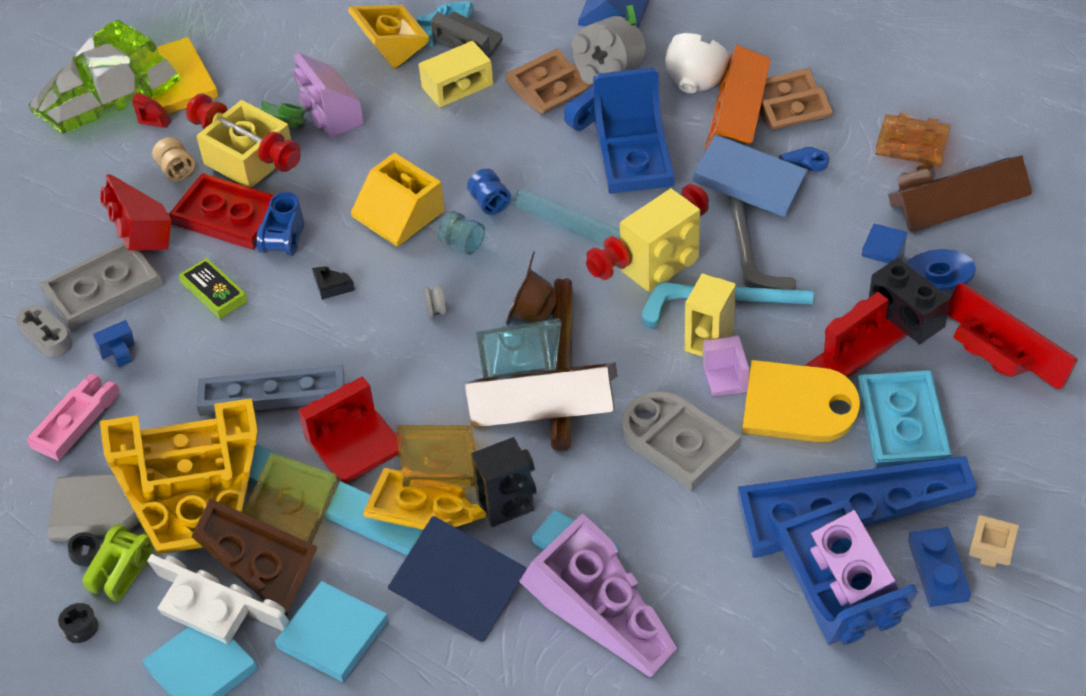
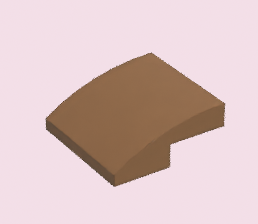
(547, 81)
(793, 100)

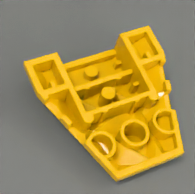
(179, 467)

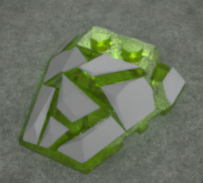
(103, 74)

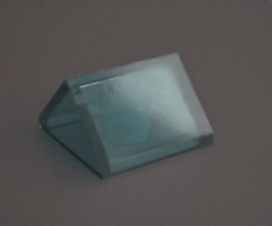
(519, 348)

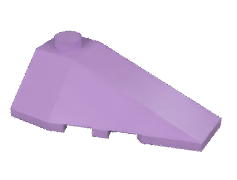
(591, 590)

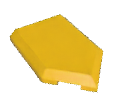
(416, 505)

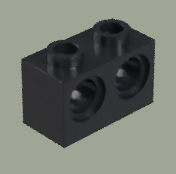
(913, 301)
(504, 481)

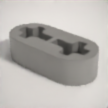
(49, 327)

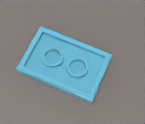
(903, 418)

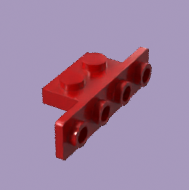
(858, 337)
(1006, 340)

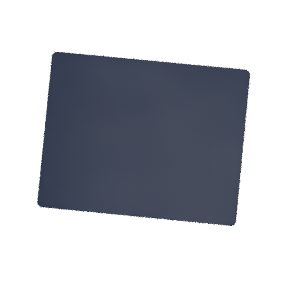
(457, 578)

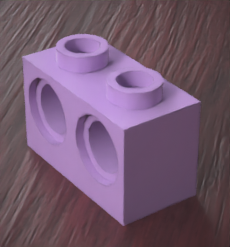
(860, 558)

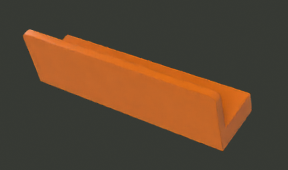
(740, 96)

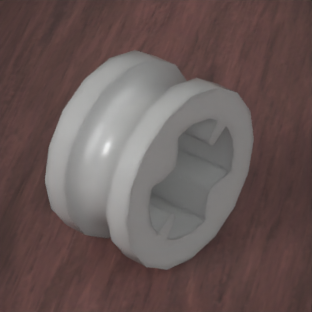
(434, 300)

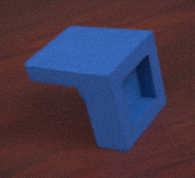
(884, 244)

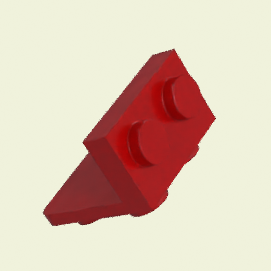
(348, 431)

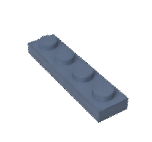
(270, 389)

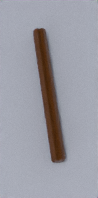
(563, 309)

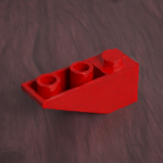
(137, 217)

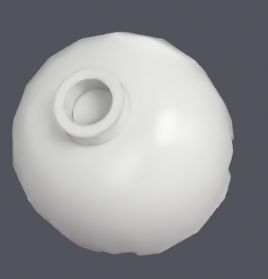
(694, 63)

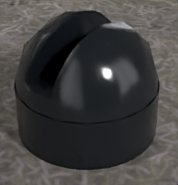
(76, 545)

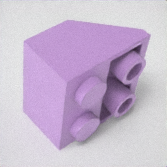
(326, 96)

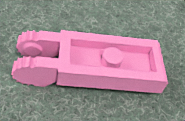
(72, 417)

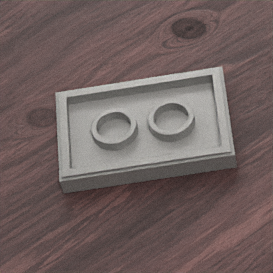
(100, 285)

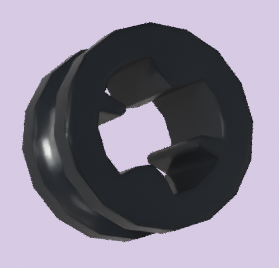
(80, 633)

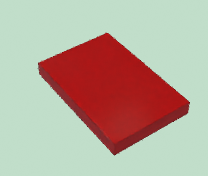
(222, 210)

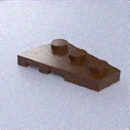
(255, 552)

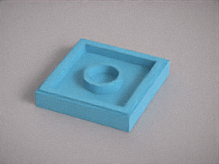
(332, 631)
(198, 665)

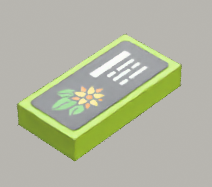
(213, 288)

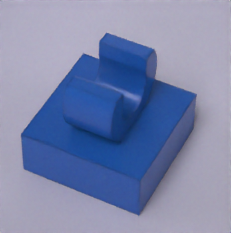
(115, 341)

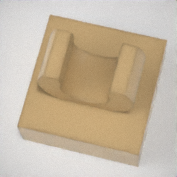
(993, 541)

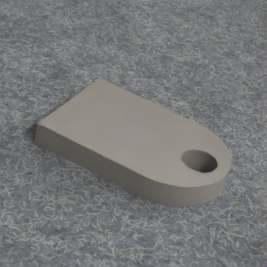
(678, 438)

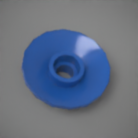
(944, 268)

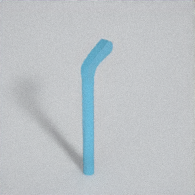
(668, 291)

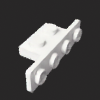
(209, 606)

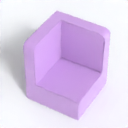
(725, 366)

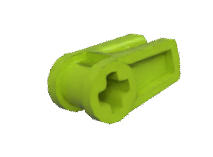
(118, 562)

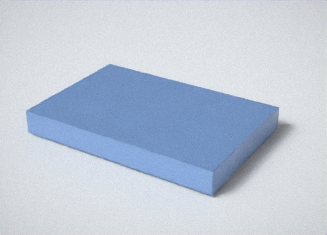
(749, 175)

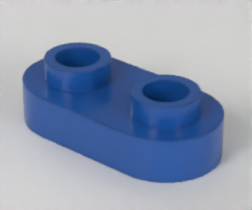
(580, 111)

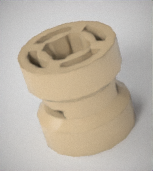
(173, 159)

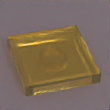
(436, 455)
(292, 496)

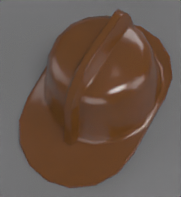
(533, 300)

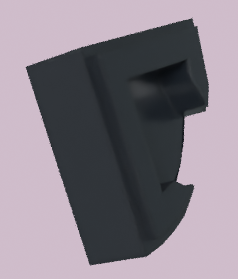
(331, 282)

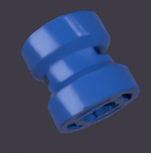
(488, 191)

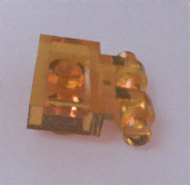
(913, 139)

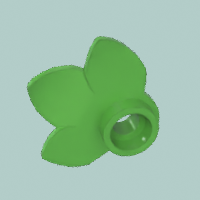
(286, 112)

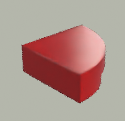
(150, 112)

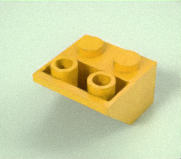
(398, 200)

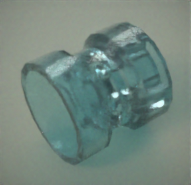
(461, 232)

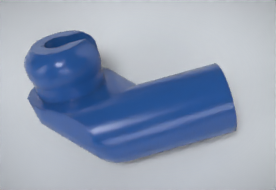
(807, 158)

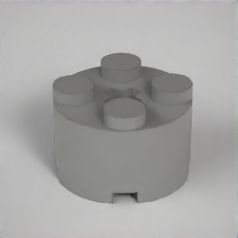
(608, 47)

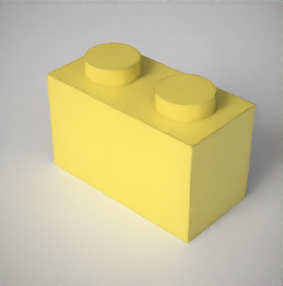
(456, 74)
(709, 312)

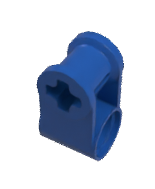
(281, 224)

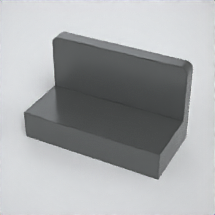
(459, 30)

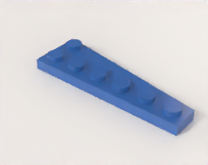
(873, 494)

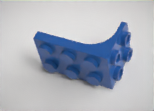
(631, 130)
(836, 621)

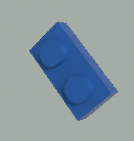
(939, 567)

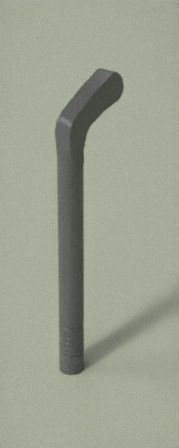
(751, 275)

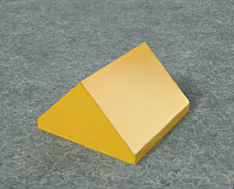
(391, 31)

